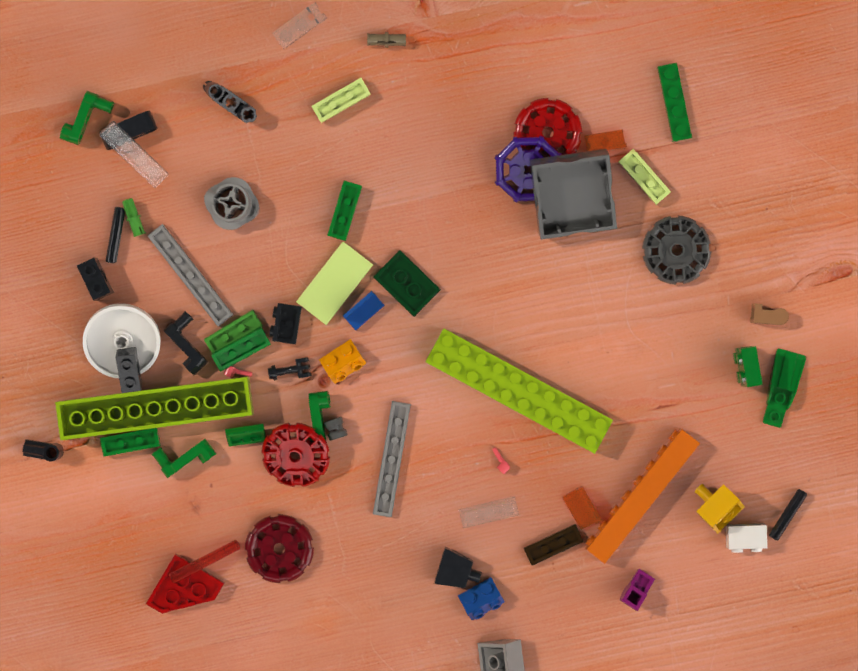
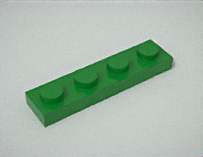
(674, 102)

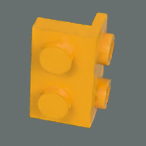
(342, 361)

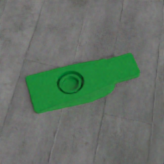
(782, 385)

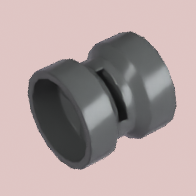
(335, 428)

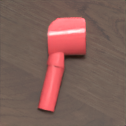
(230, 372)
(504, 466)

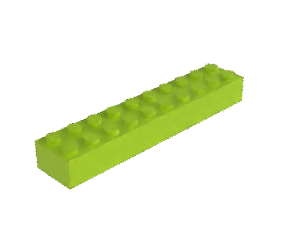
(519, 391)
(154, 408)

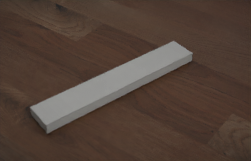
(190, 275)
(391, 459)

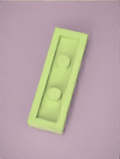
(341, 100)
(644, 176)

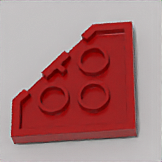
(189, 591)

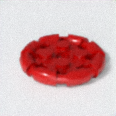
(552, 121)
(295, 444)

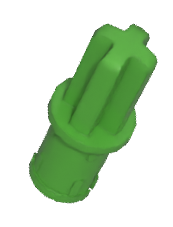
(133, 217)

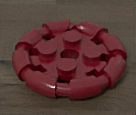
(279, 560)

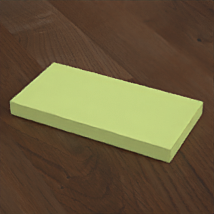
(334, 283)

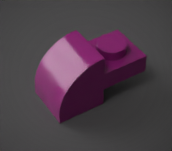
(637, 590)

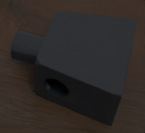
(456, 570)

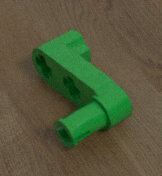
(75, 132)
(317, 402)
(202, 450)

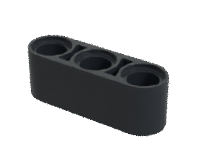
(136, 126)

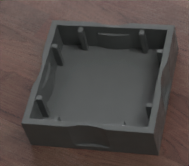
(573, 193)

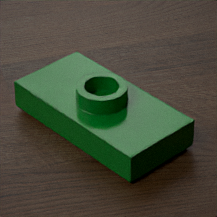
(245, 435)

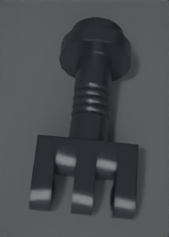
(298, 368)

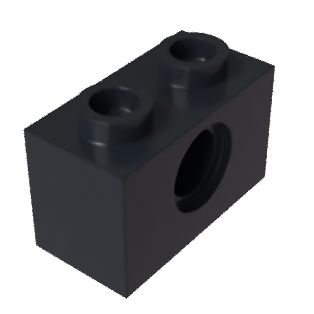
(95, 279)
(128, 370)

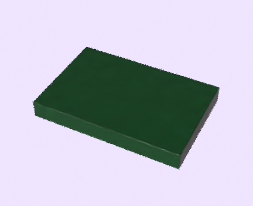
(406, 283)

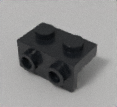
(286, 323)

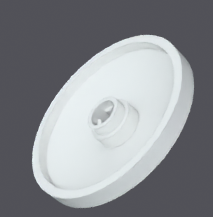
(120, 328)

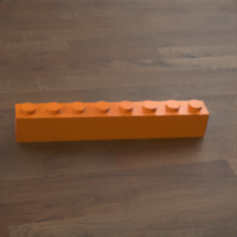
(642, 495)

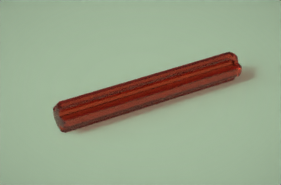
(204, 561)

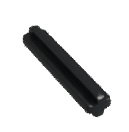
(115, 235)
(788, 514)

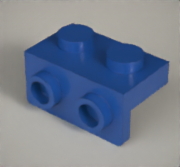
(481, 599)

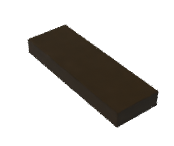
(553, 544)

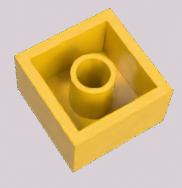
(718, 507)

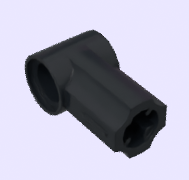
(41, 450)

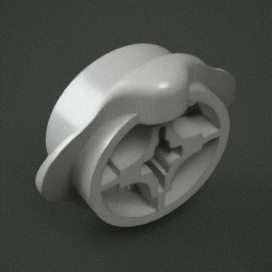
(212, 198)

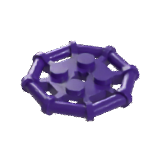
(517, 164)

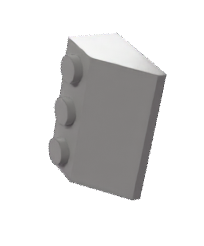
(501, 655)

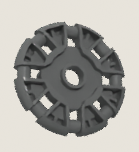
(665, 254)

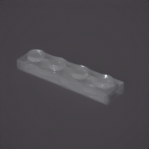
(133, 154)

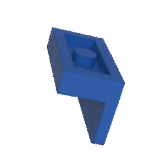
(363, 310)

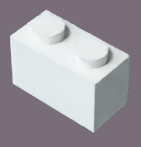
(746, 537)

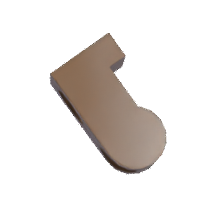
(774, 317)

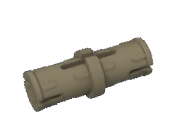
(386, 39)

